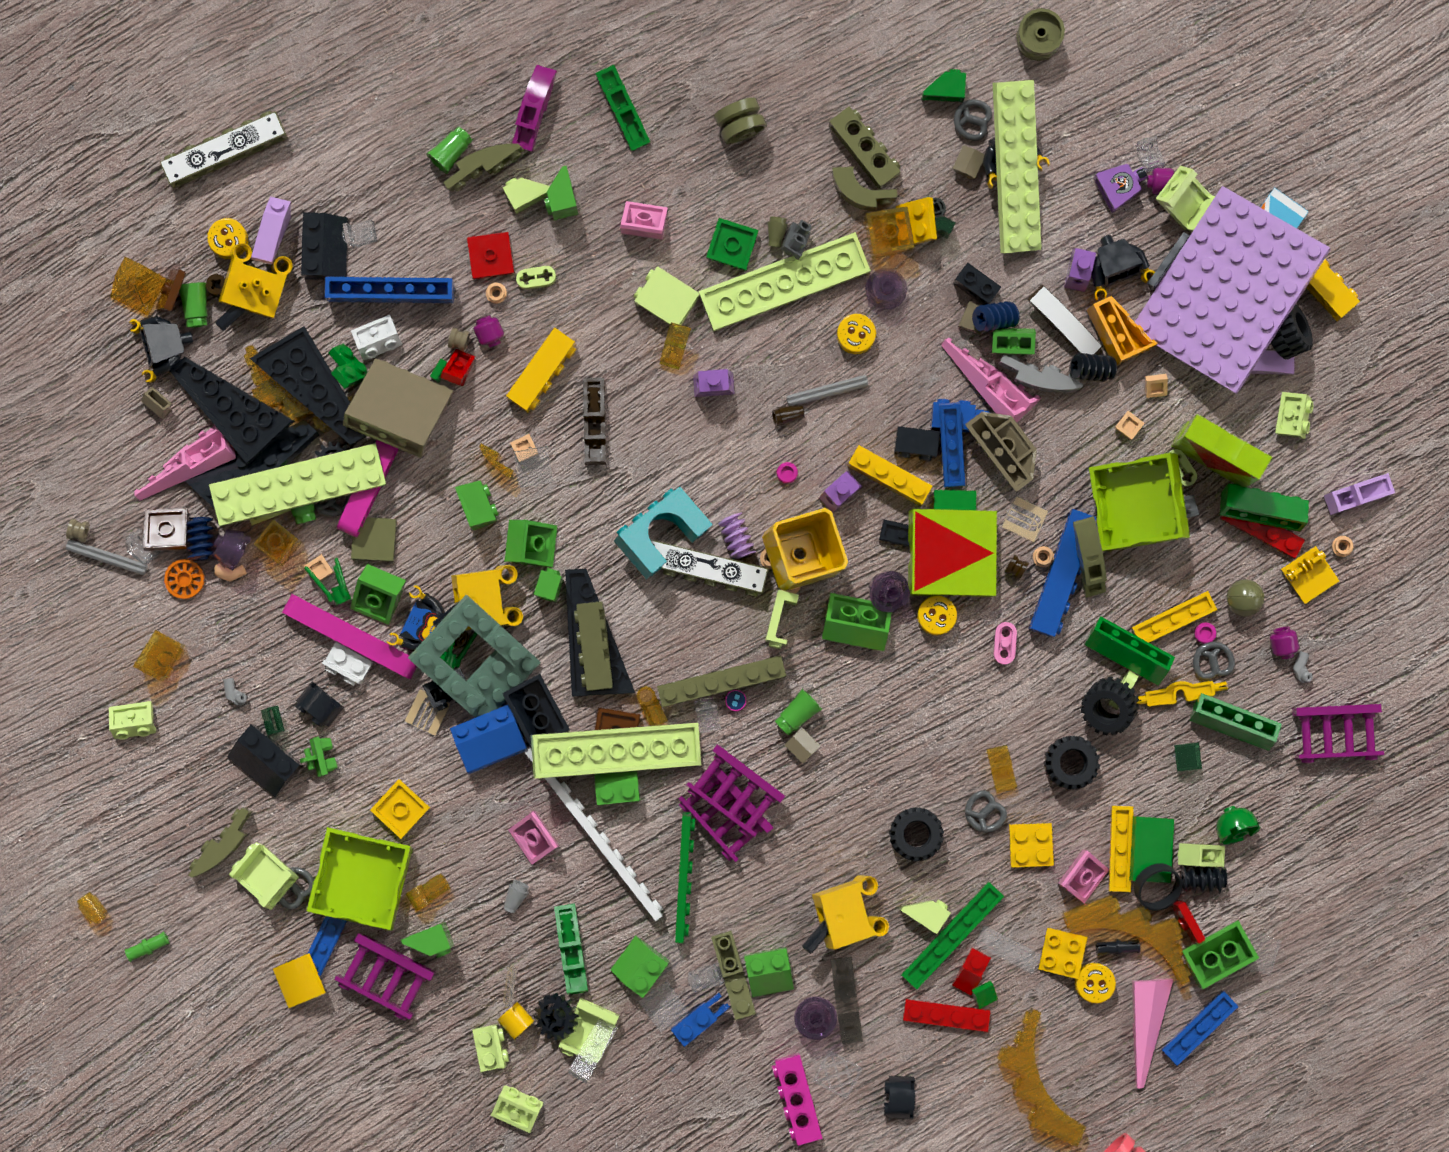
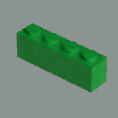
(1264, 507)
(1129, 650)
(1235, 722)

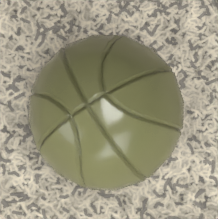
(1245, 598)

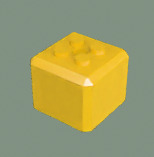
(818, 539)

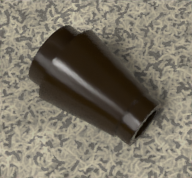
(787, 414)

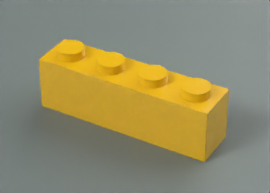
(1332, 292)
(541, 370)
(889, 475)

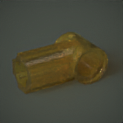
(651, 708)
(424, 894)

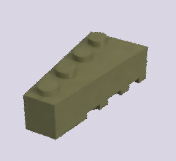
(594, 645)

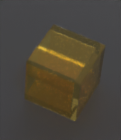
(277, 542)

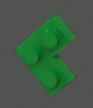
(350, 369)

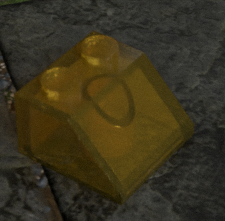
(888, 232)
(160, 655)

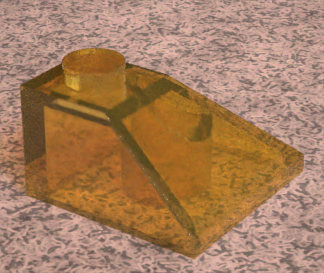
(136, 286)

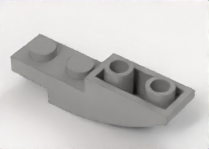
(1047, 380)

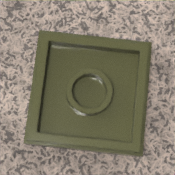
(375, 540)

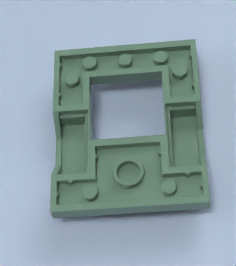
(500, 671)

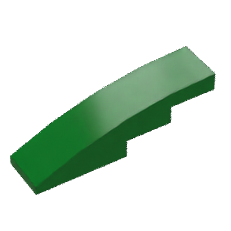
(622, 107)
(571, 949)

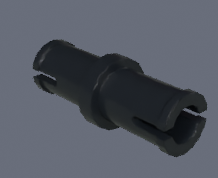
(1117, 947)

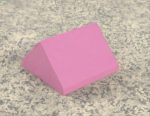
(643, 220)
(533, 837)
(1083, 876)

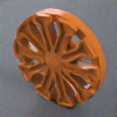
(184, 579)

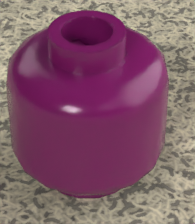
(1159, 179)
(488, 331)
(1284, 642)

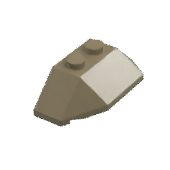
(1005, 446)

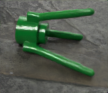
(340, 592)
(450, 658)

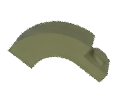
(858, 195)

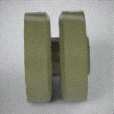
(1051, 34)
(740, 120)

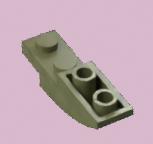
(489, 158)
(1090, 556)
(218, 851)
(733, 975)

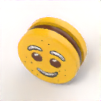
(226, 234)
(856, 334)
(936, 615)
(1095, 983)

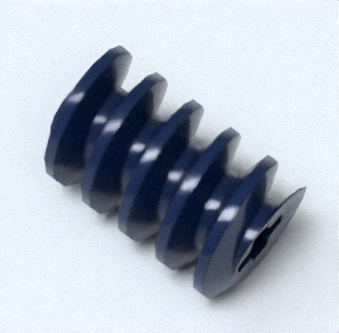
(995, 316)
(199, 538)

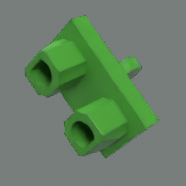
(322, 765)

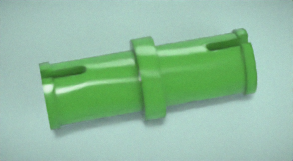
(147, 946)

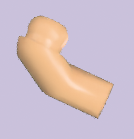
(227, 574)

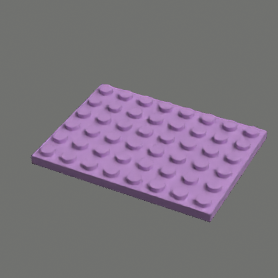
(1231, 289)

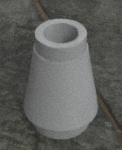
(516, 894)

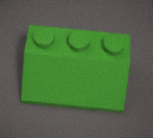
(856, 622)
(1219, 955)

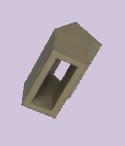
(968, 162)
(966, 322)
(154, 405)
(802, 745)

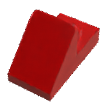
(458, 367)
(971, 971)

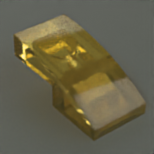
(675, 346)
(493, 457)
(1001, 769)

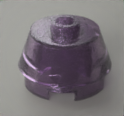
(886, 289)
(230, 548)
(889, 591)
(815, 1018)

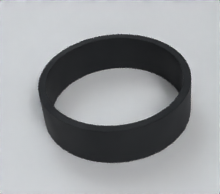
(1167, 901)

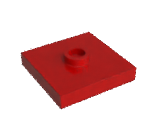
(490, 255)
(1188, 922)

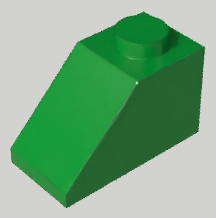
(947, 87)

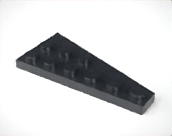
(306, 375)
(238, 415)
(276, 455)
(579, 591)

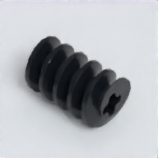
(1092, 367)
(1204, 878)

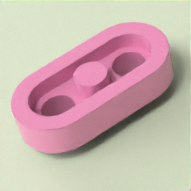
(1005, 643)

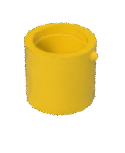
(515, 1020)

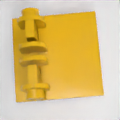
(1310, 574)
(1063, 953)

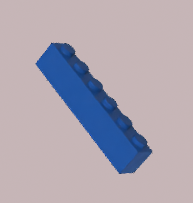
(389, 290)
(1059, 581)

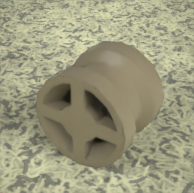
(458, 339)
(77, 530)

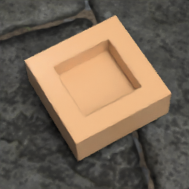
(1156, 385)
(1129, 425)
(522, 443)
(320, 567)

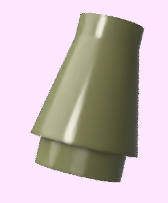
(776, 230)

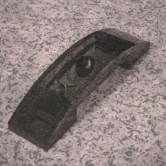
(846, 1000)

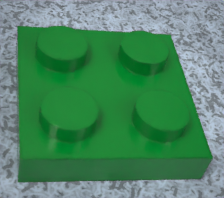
(732, 244)

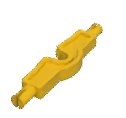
(1190, 691)

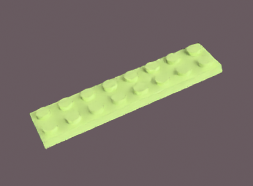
(1017, 166)
(784, 282)
(297, 484)
(615, 750)

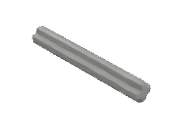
(827, 391)
(106, 557)

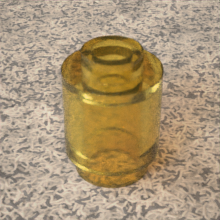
(92, 908)

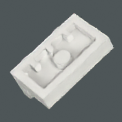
(376, 337)
(347, 663)

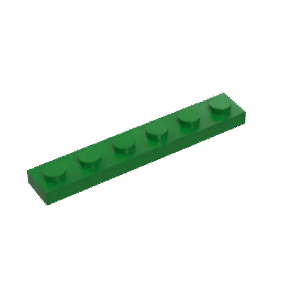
(685, 868)
(952, 935)

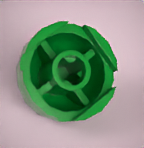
(1236, 824)

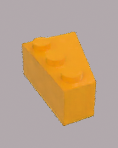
(1117, 331)

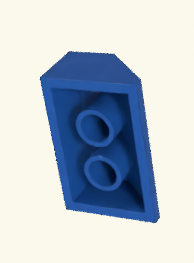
(488, 739)

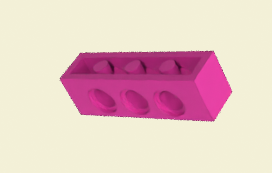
(810, 1131)

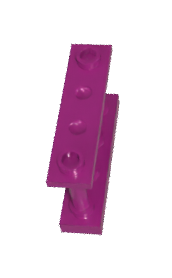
(1347, 713)
(737, 770)
(746, 810)
(385, 954)

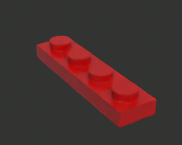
(1273, 536)
(946, 1015)

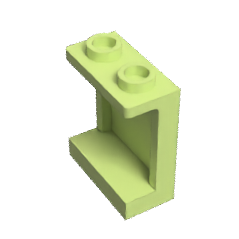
(1185, 198)
(666, 297)
(781, 598)
(263, 875)
(588, 1017)

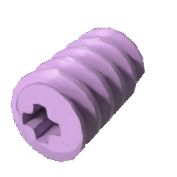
(736, 536)

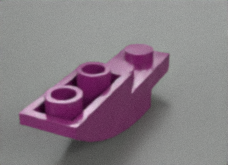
(533, 106)

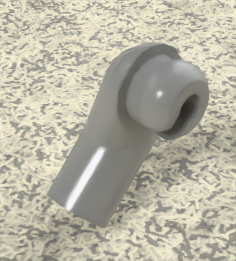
(1300, 669)
(233, 694)

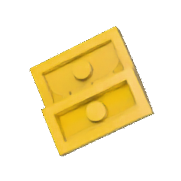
(299, 980)

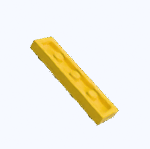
(1175, 617)
(1120, 848)

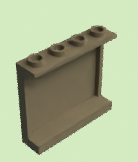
(397, 407)

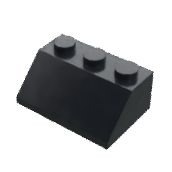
(323, 246)
(535, 708)
(264, 760)

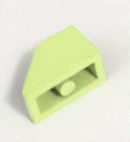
(524, 193)
(1201, 855)
(928, 913)

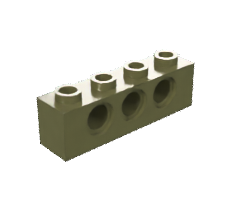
(879, 176)

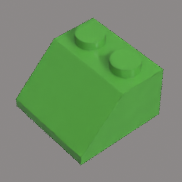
(561, 197)
(476, 504)
(530, 543)
(377, 594)
(617, 787)
(431, 941)
(639, 966)
(769, 971)

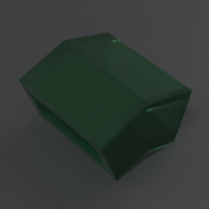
(944, 226)
(267, 719)
(1188, 756)

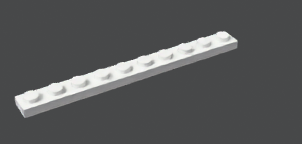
(602, 842)

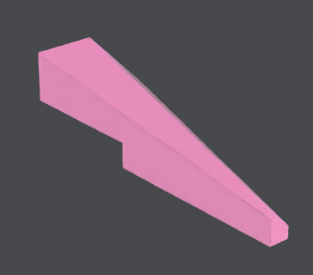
(992, 384)
(203, 455)
(1148, 1008)

